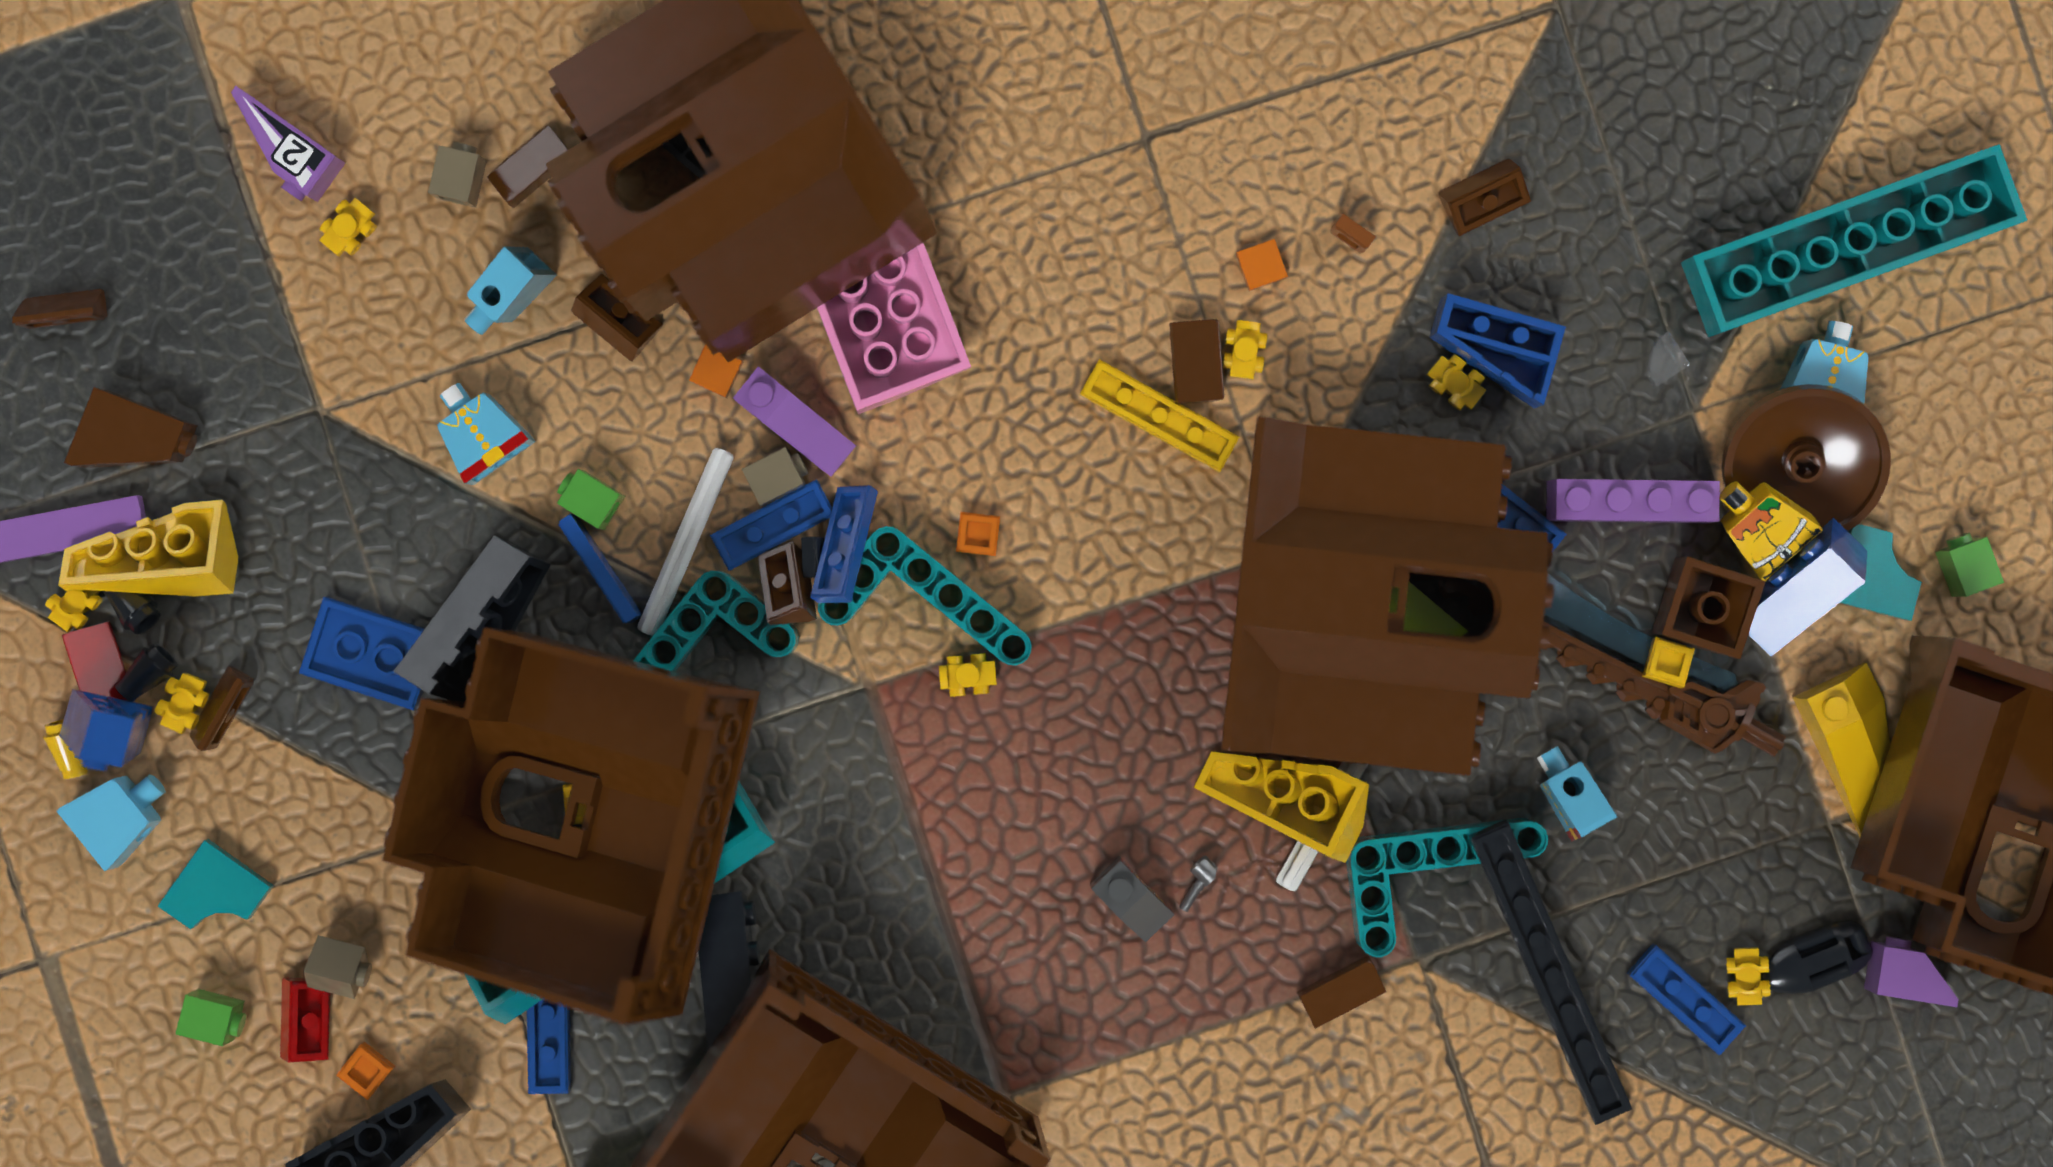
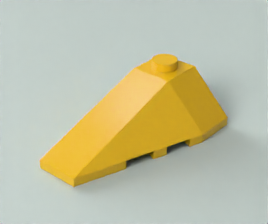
(172, 555)
(1850, 734)
(1297, 799)

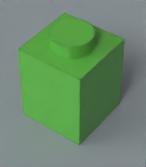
(589, 498)
(1968, 565)
(211, 1017)

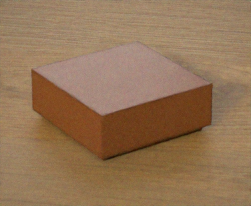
(1352, 234)

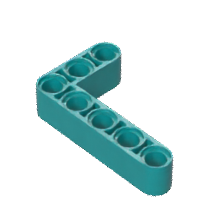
(930, 590)
(710, 611)
(1424, 859)

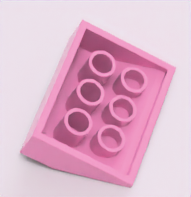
(894, 332)

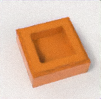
(1261, 265)
(715, 372)
(978, 534)
(365, 1070)

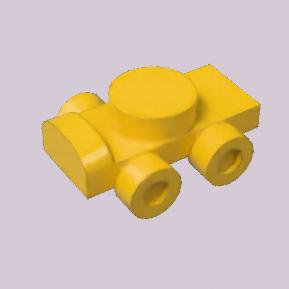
(344, 228)
(1245, 340)
(1450, 378)
(70, 609)
(959, 675)
(186, 698)
(1746, 967)

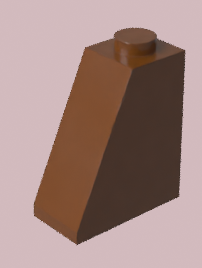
(128, 433)

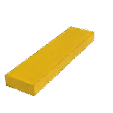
(1159, 416)

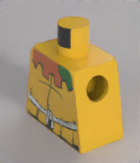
(1766, 526)

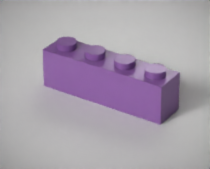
(1633, 501)

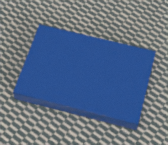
(361, 652)

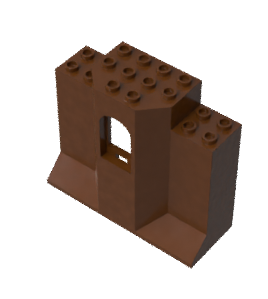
(797, 179)
(1314, 638)
(1960, 768)
(609, 907)
(826, 1077)

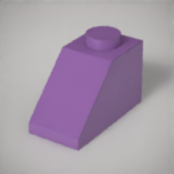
(1906, 974)

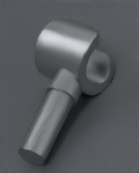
(1205, 872)

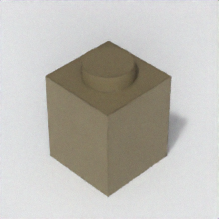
(457, 174)
(775, 476)
(337, 967)

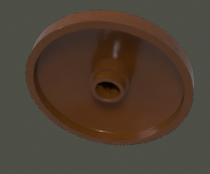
(1814, 449)

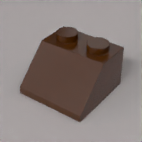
(1708, 607)

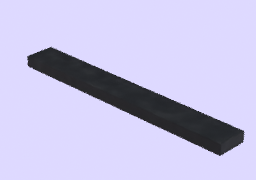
(1550, 971)

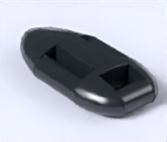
(1818, 958)

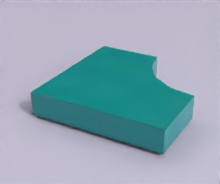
(1887, 586)
(213, 885)

